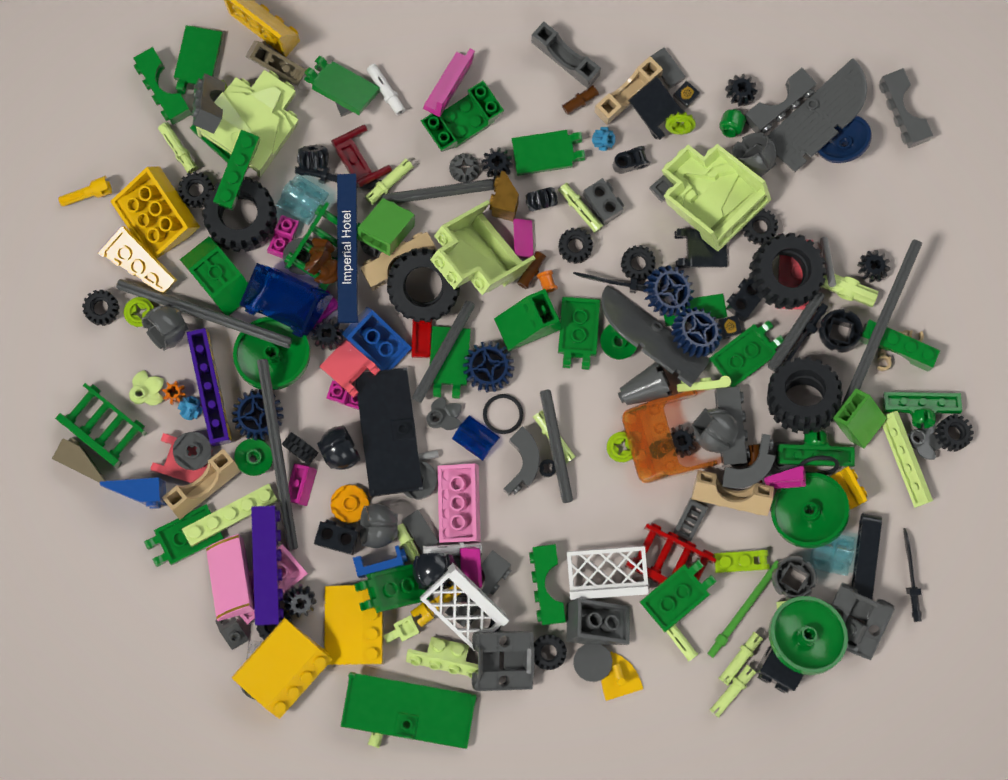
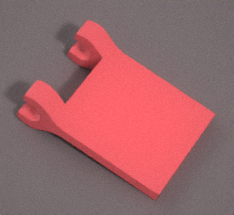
(347, 365)
(172, 469)

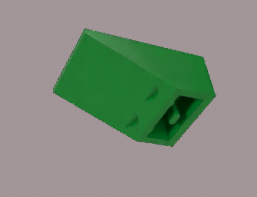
(528, 320)

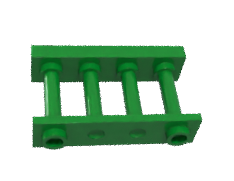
(291, 257)
(98, 444)

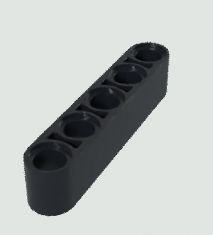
(866, 554)

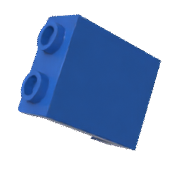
(362, 570)

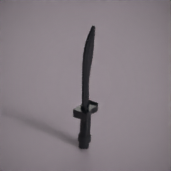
(324, 175)
(633, 285)
(809, 329)
(913, 590)

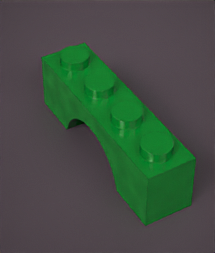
(151, 67)
(236, 169)
(914, 351)
(544, 560)

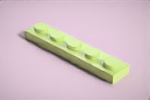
(906, 460)
(228, 515)

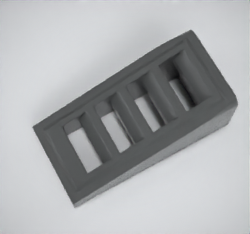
(697, 504)

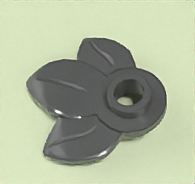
(446, 413)
(927, 442)

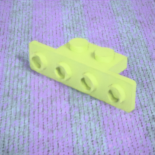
(444, 656)

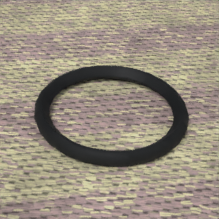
(503, 431)
(821, 458)

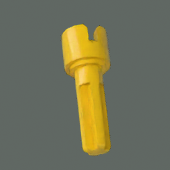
(97, 188)
(426, 612)

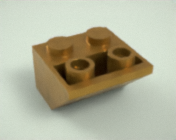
(505, 200)

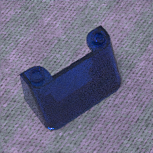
(285, 299)

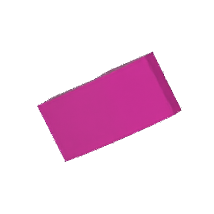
(283, 235)
(341, 396)

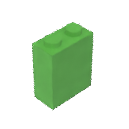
(386, 226)
(860, 418)

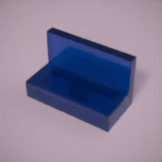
(475, 437)

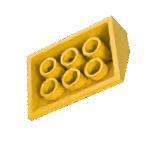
(264, 24)
(155, 211)
(352, 634)
(282, 668)

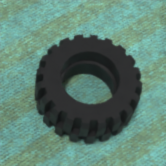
(251, 235)
(804, 254)
(404, 303)
(804, 373)

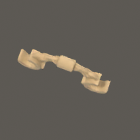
(882, 355)

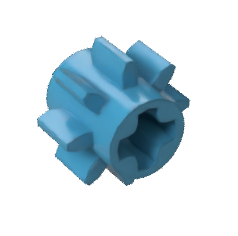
(603, 138)
(190, 408)

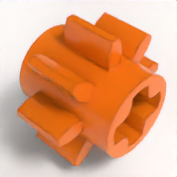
(171, 388)

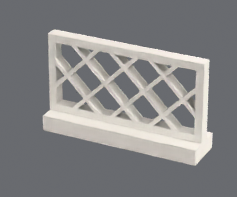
(612, 589)
(472, 591)

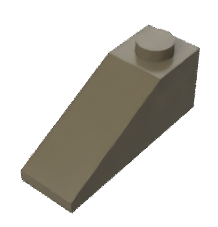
(275, 62)
(76, 458)

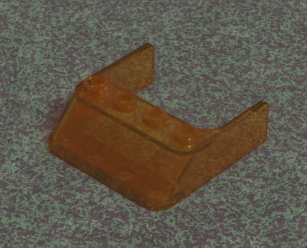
(652, 441)

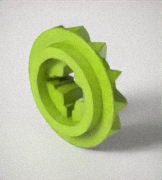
(680, 128)
(130, 309)
(612, 450)

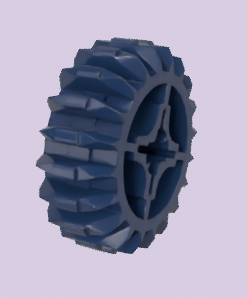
(666, 275)
(695, 338)
(496, 363)
(249, 416)

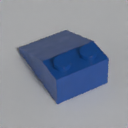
(376, 340)
(145, 491)

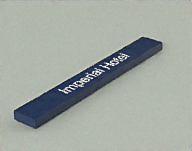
(347, 248)

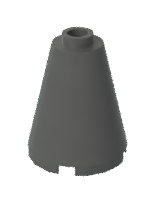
(646, 386)

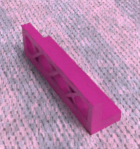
(449, 83)

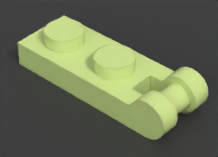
(705, 384)

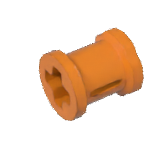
(547, 281)

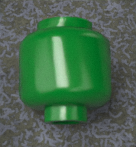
(732, 123)

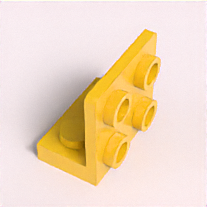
(848, 480)

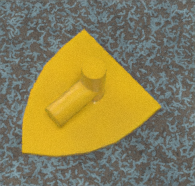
(621, 679)

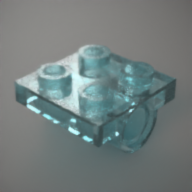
(301, 199)
(835, 556)

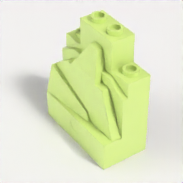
(256, 111)
(714, 193)
(476, 253)

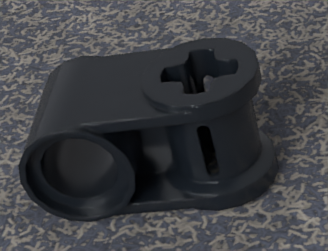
(634, 159)

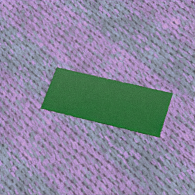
(713, 303)

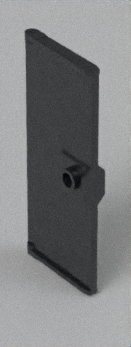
(388, 432)

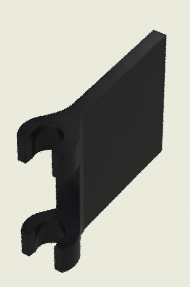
(654, 105)
(699, 252)

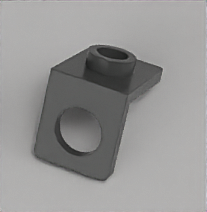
(232, 633)

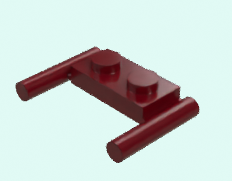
(354, 160)

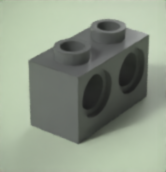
(599, 203)

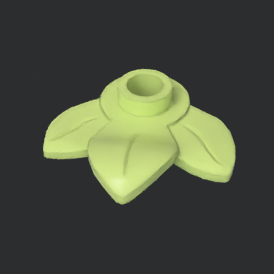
(148, 387)

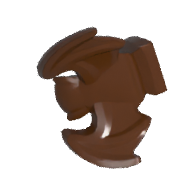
(322, 261)

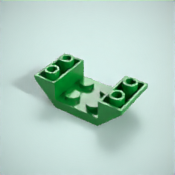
(464, 118)
(216, 275)

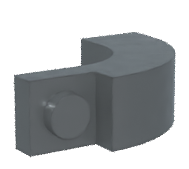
(528, 449)
(754, 473)

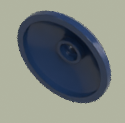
(848, 143)

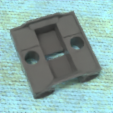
(867, 610)
(517, 660)

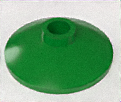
(613, 350)
(256, 449)

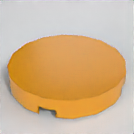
(348, 503)

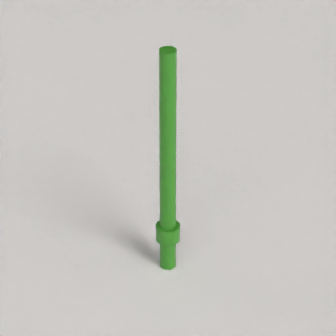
(722, 639)

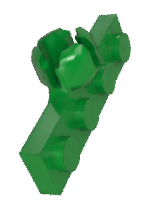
(922, 405)
(815, 445)

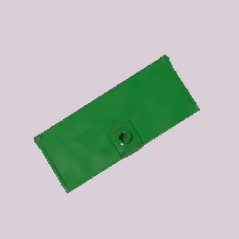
(408, 710)

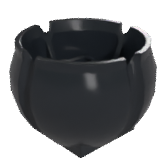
(844, 319)
(338, 449)
(430, 568)

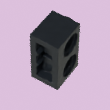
(749, 300)
(334, 542)

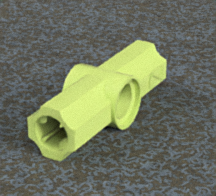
(851, 289)

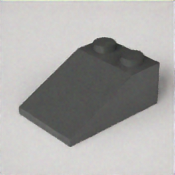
(597, 622)

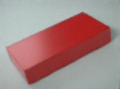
(421, 339)

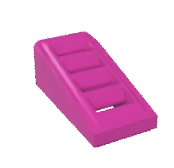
(787, 479)

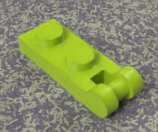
(741, 561)

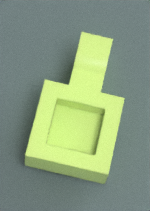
(404, 629)

